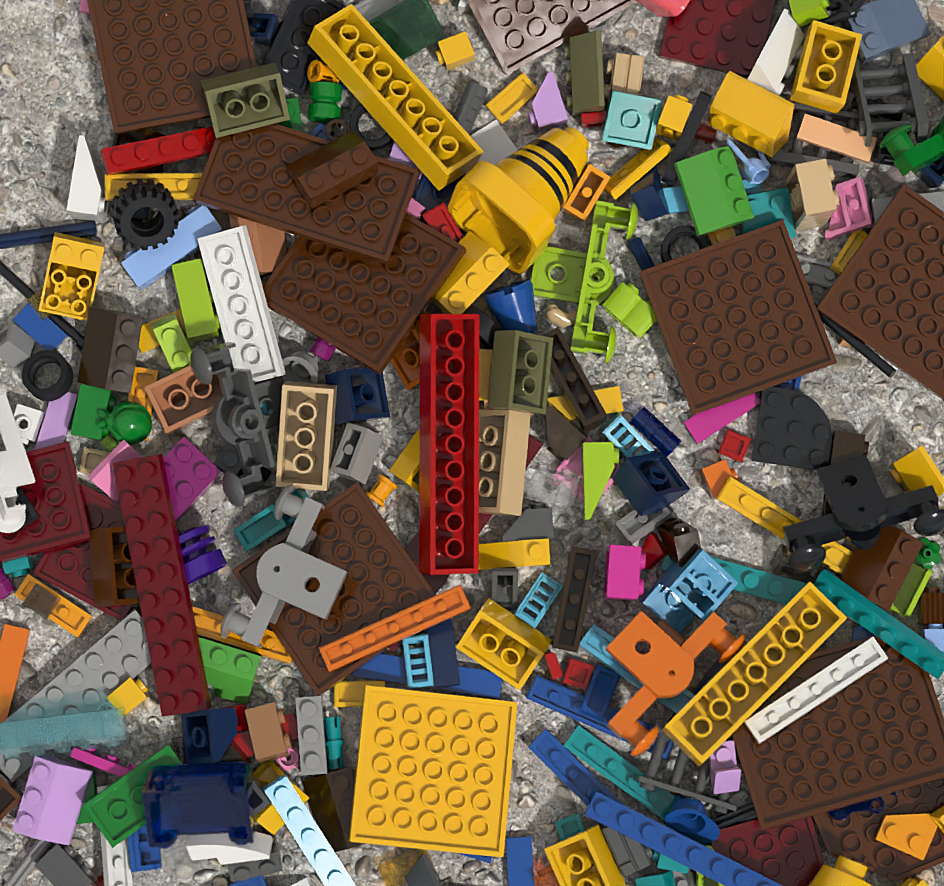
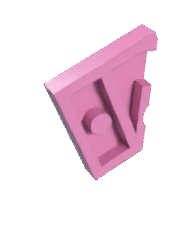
(853, 210)

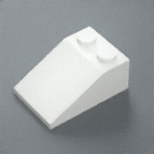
(86, 190)

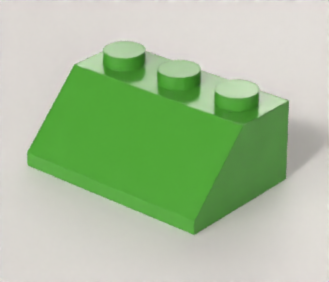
(714, 190)
(229, 670)

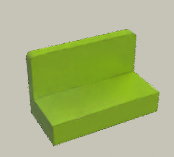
(911, 590)

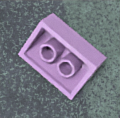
(52, 800)

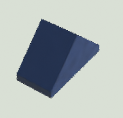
(263, 27)
(932, 174)
(649, 195)

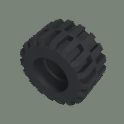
(149, 232)

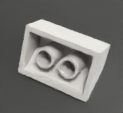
(777, 55)

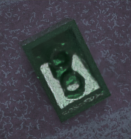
(409, 28)

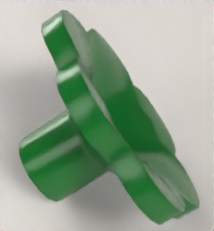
(934, 557)

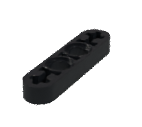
(687, 136)

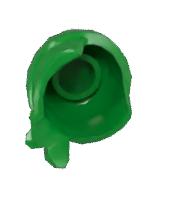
(127, 422)

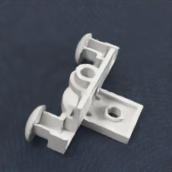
(14, 470)

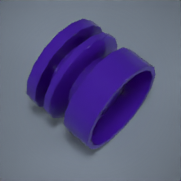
(197, 558)

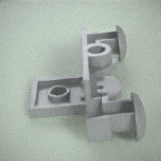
(290, 582)

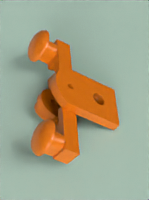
(663, 670)

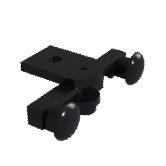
(858, 513)

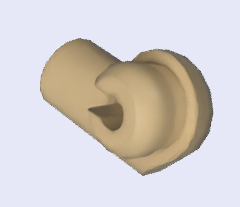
(559, 317)

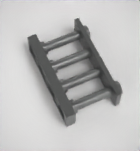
(909, 88)
(841, 168)
(649, 783)

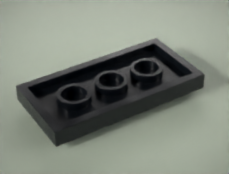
(290, 45)

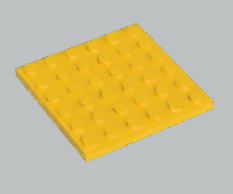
(433, 771)

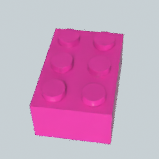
(623, 573)

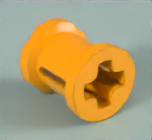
(322, 74)
(381, 490)

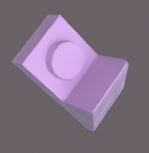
(723, 769)

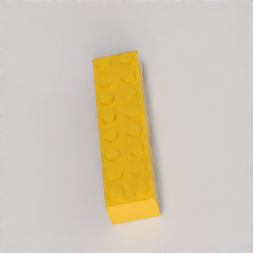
(395, 96)
(753, 674)

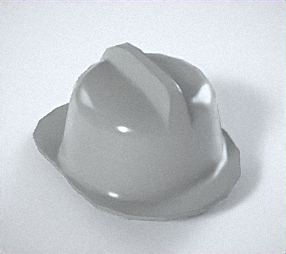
(301, 368)

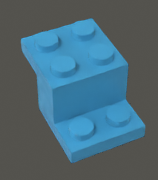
(689, 591)

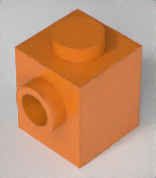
(716, 475)

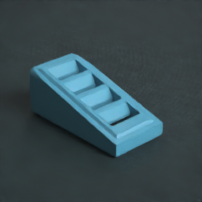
(612, 423)
(525, 603)
(420, 682)

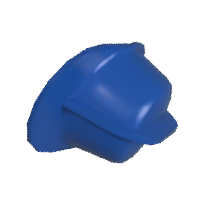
(691, 820)

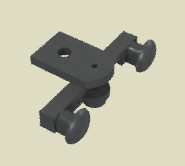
(239, 418)

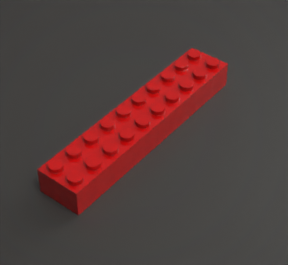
(449, 444)

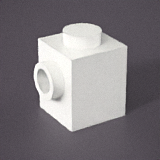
(28, 422)

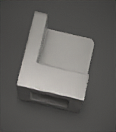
(15, 345)

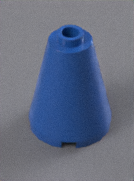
(514, 306)

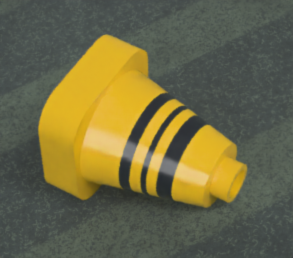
(521, 195)

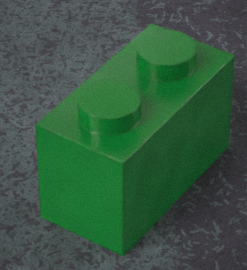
(86, 416)

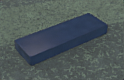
(443, 655)

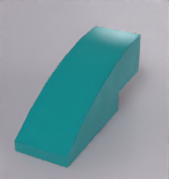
(264, 525)

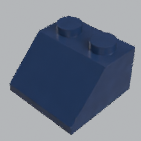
(359, 395)
(650, 482)
(208, 734)

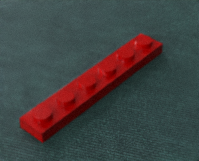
(158, 151)

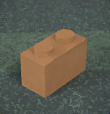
(267, 732)

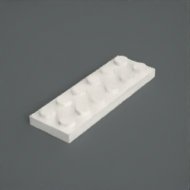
(241, 302)

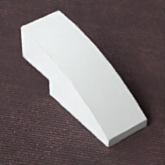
(220, 847)

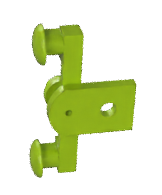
(579, 282)

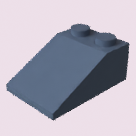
(887, 27)

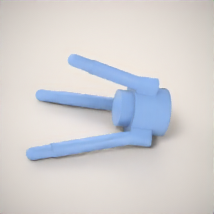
(755, 169)

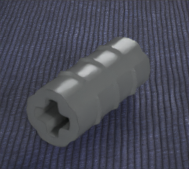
(470, 105)

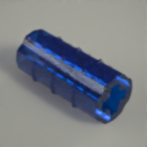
(655, 431)

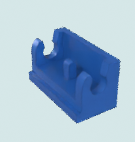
(140, 855)

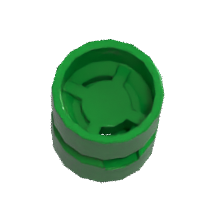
(325, 99)

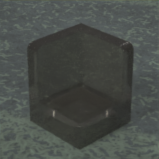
(41, 601)

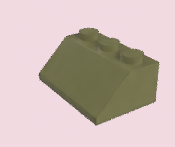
(585, 73)
(245, 100)
(520, 372)

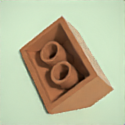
(267, 244)
(182, 399)

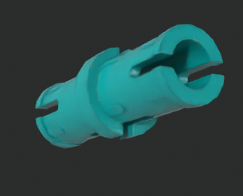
(334, 742)

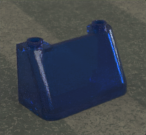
(199, 801)

